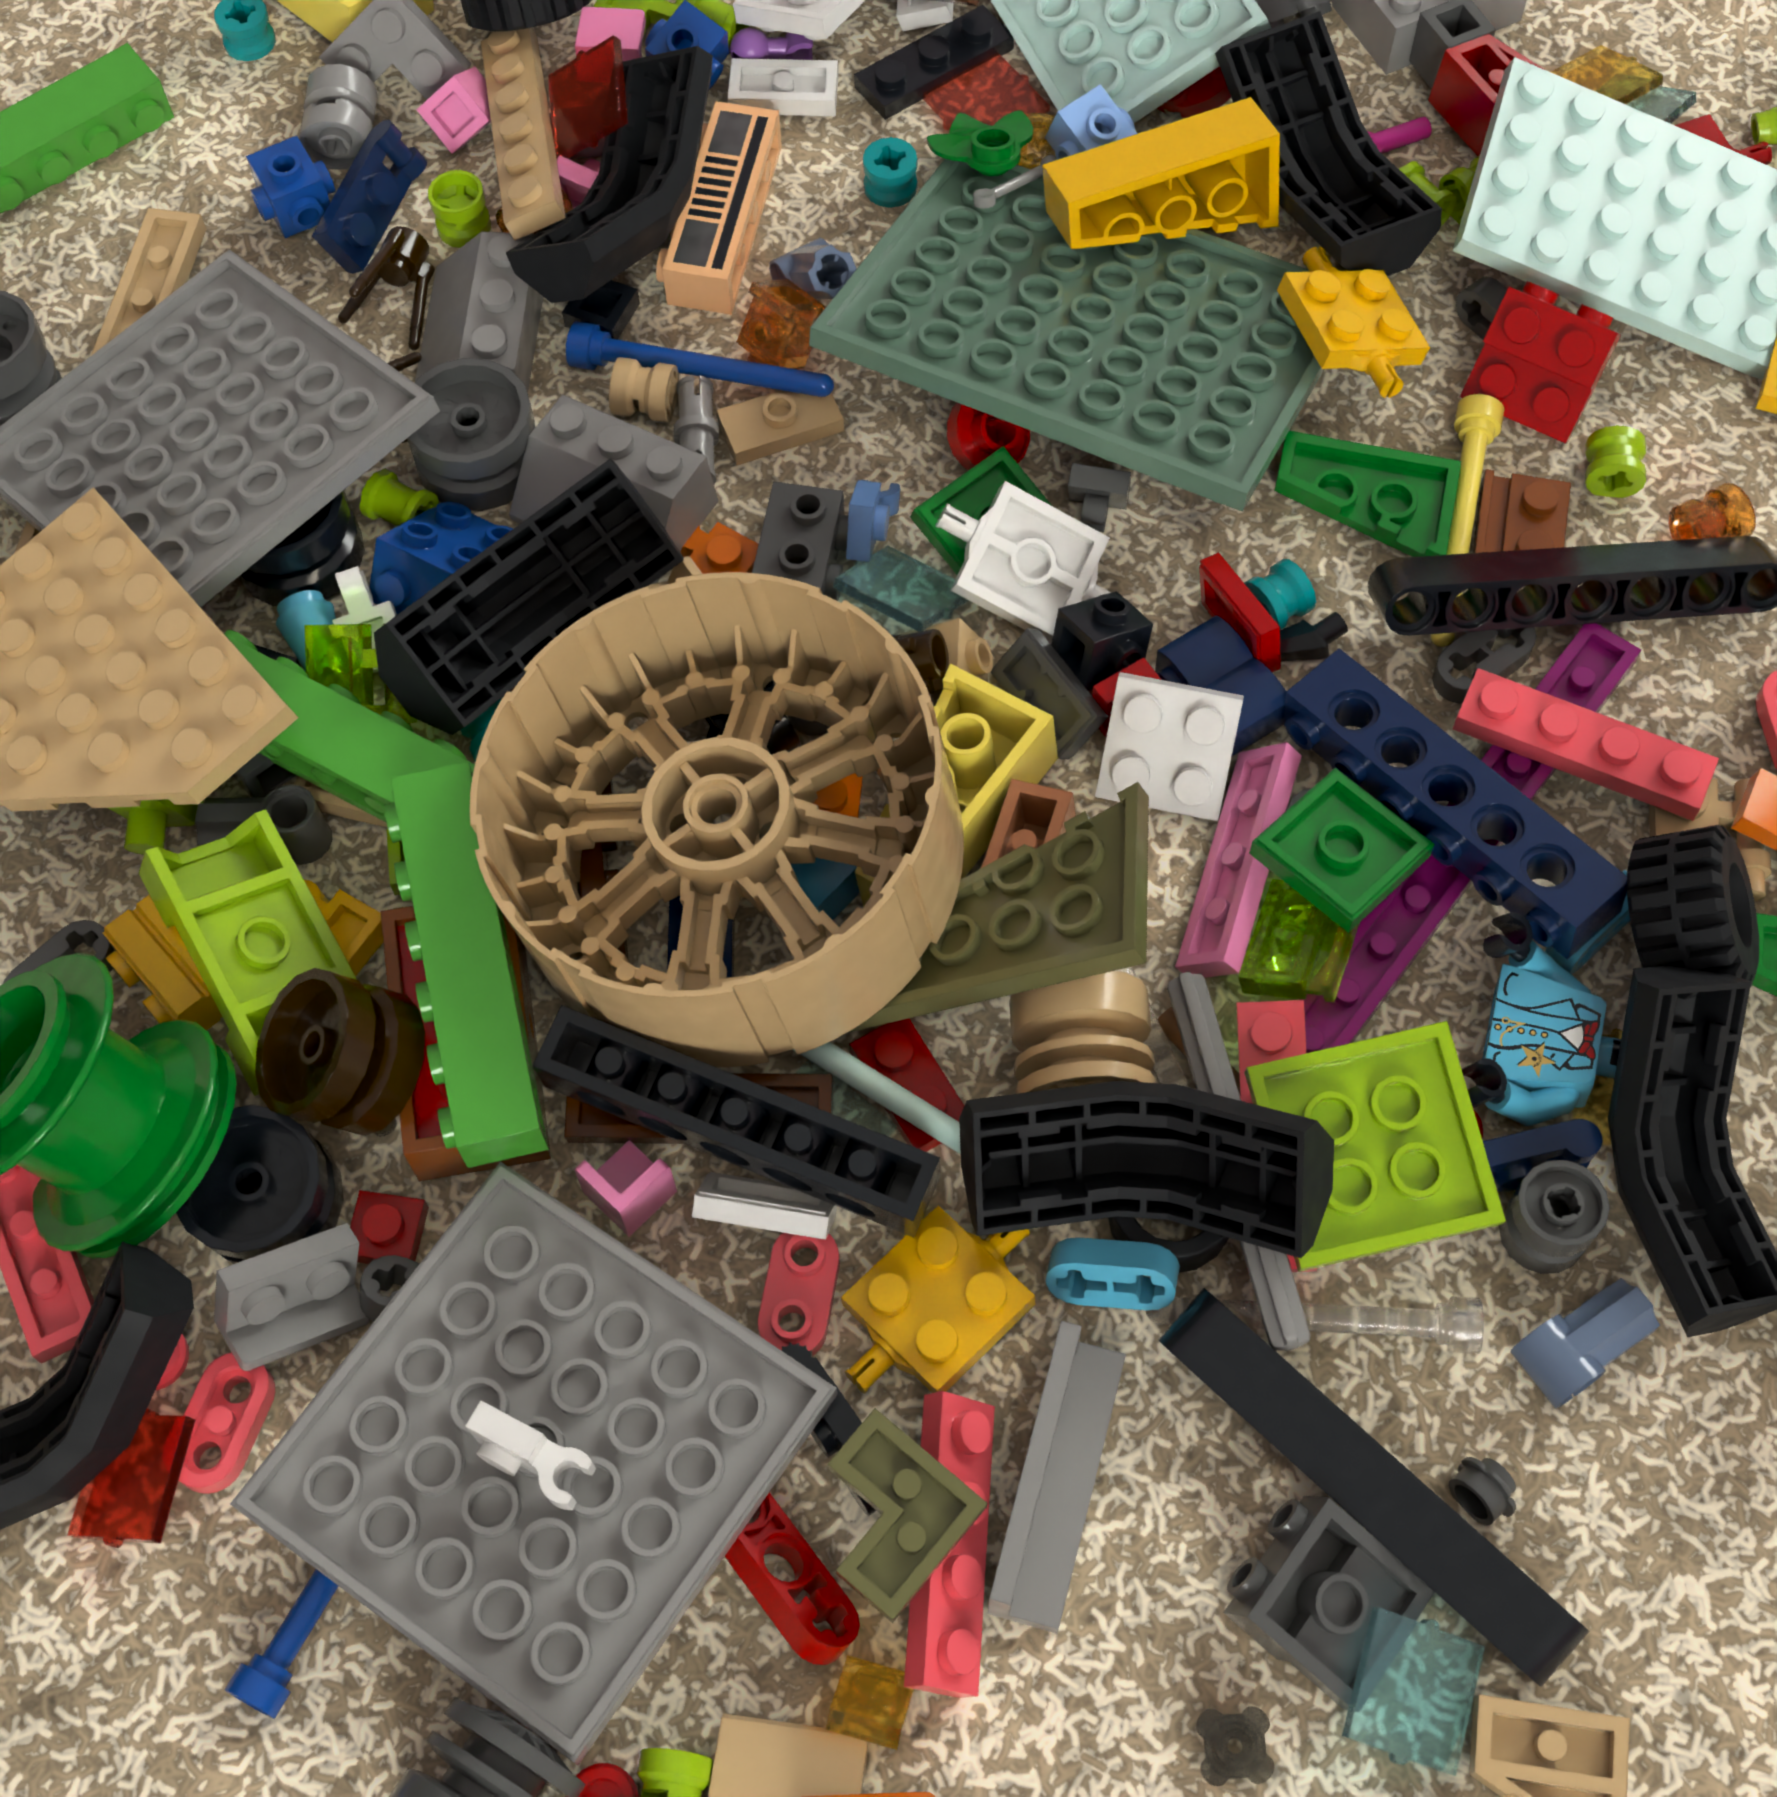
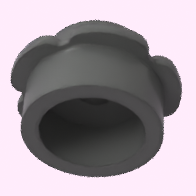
(1483, 1489)

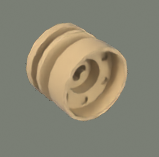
(1082, 1033)

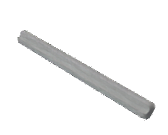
(1212, 1073)

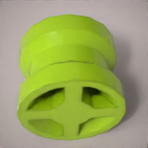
(1615, 461)

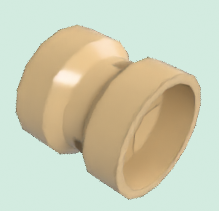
(643, 389)

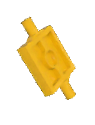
(1353, 320)
(936, 1303)

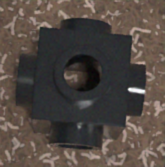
(1101, 637)

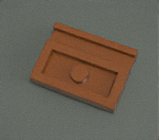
(1521, 513)

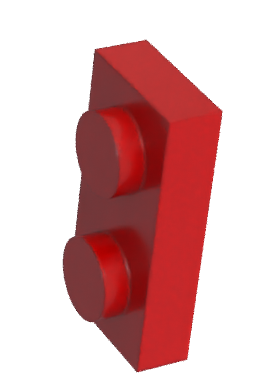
(904, 1058)

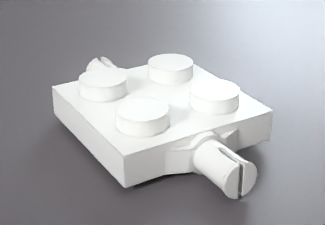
(1025, 559)

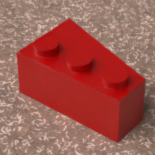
(1470, 84)

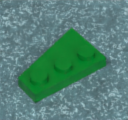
(1373, 489)

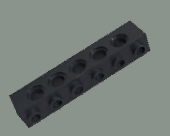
(738, 1121)

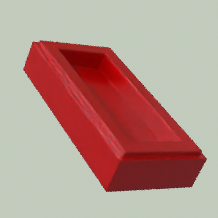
(1231, 599)

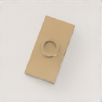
(777, 423)

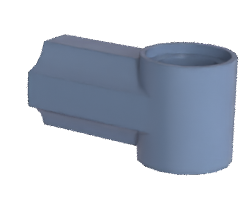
(815, 268)
(1573, 1350)

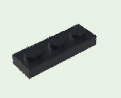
(929, 61)

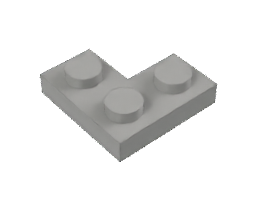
(401, 36)

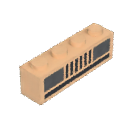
(724, 208)

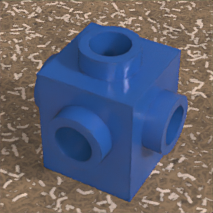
(688, 29)
(291, 197)

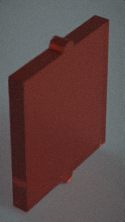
(985, 93)
(588, 98)
(137, 1488)

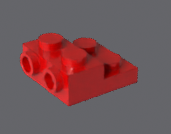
(1542, 360)

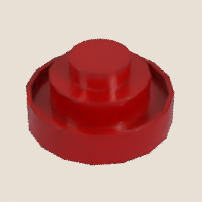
(978, 435)

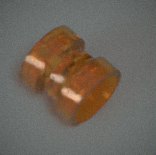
(1721, 513)

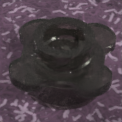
(1219, 1761)

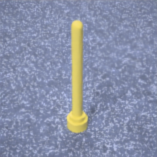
(1477, 424)

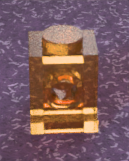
(779, 324)

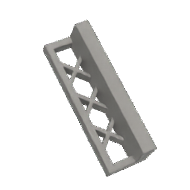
(1056, 1482)

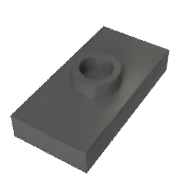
(1043, 679)

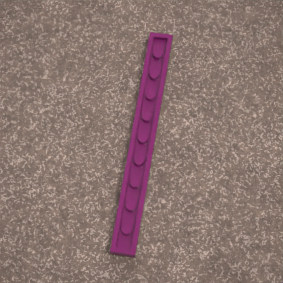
(1412, 913)

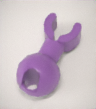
(754, 44)

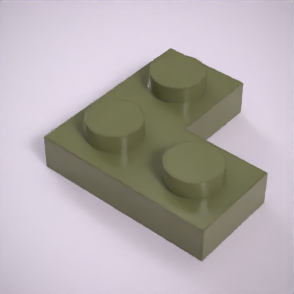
(920, 1508)

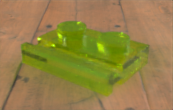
(1294, 949)

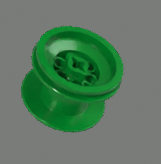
(102, 1118)

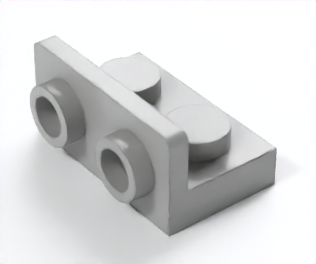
(289, 1297)

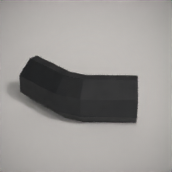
(1328, 164)
(639, 185)
(493, 615)
(1677, 1150)
(1146, 1156)
(100, 1395)

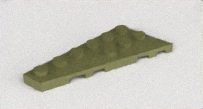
(1041, 916)

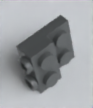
(1317, 1592)

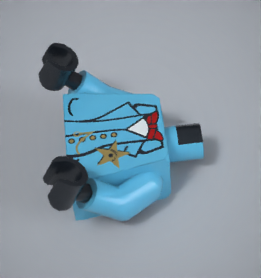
(1540, 1033)

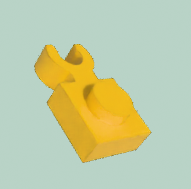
(352, 924)

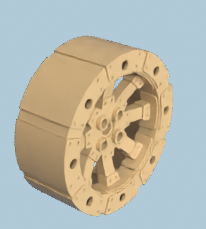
(676, 660)

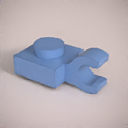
(869, 517)

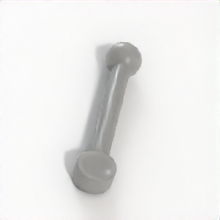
(987, 197)

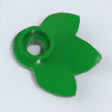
(984, 147)

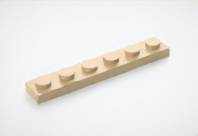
(522, 132)

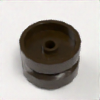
(339, 1052)

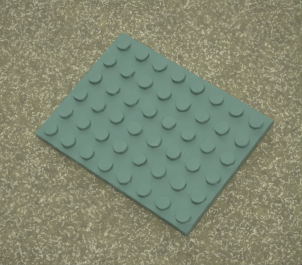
(1124, 350)

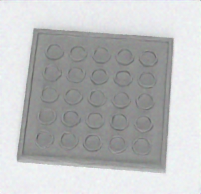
(212, 425)
(599, 1356)

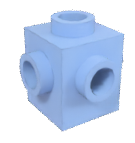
(1088, 124)

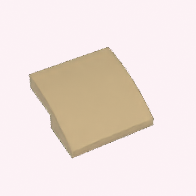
(784, 1760)

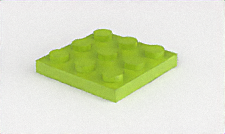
(1402, 1137)

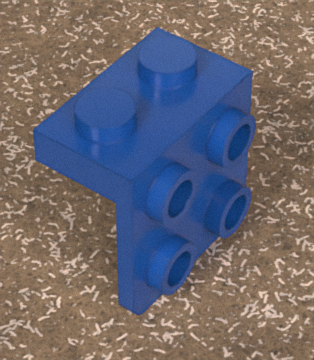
(427, 551)

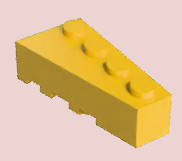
(1170, 180)

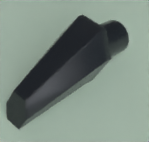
(1311, 642)

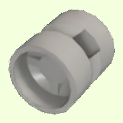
(337, 114)

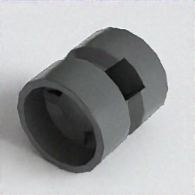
(1538, 1223)

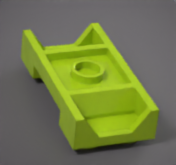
(243, 924)

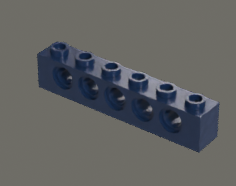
(1486, 805)

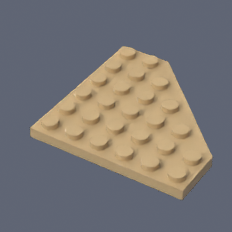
(117, 675)

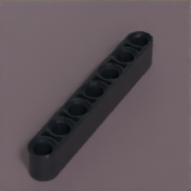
(1617, 585)
(1374, 1488)

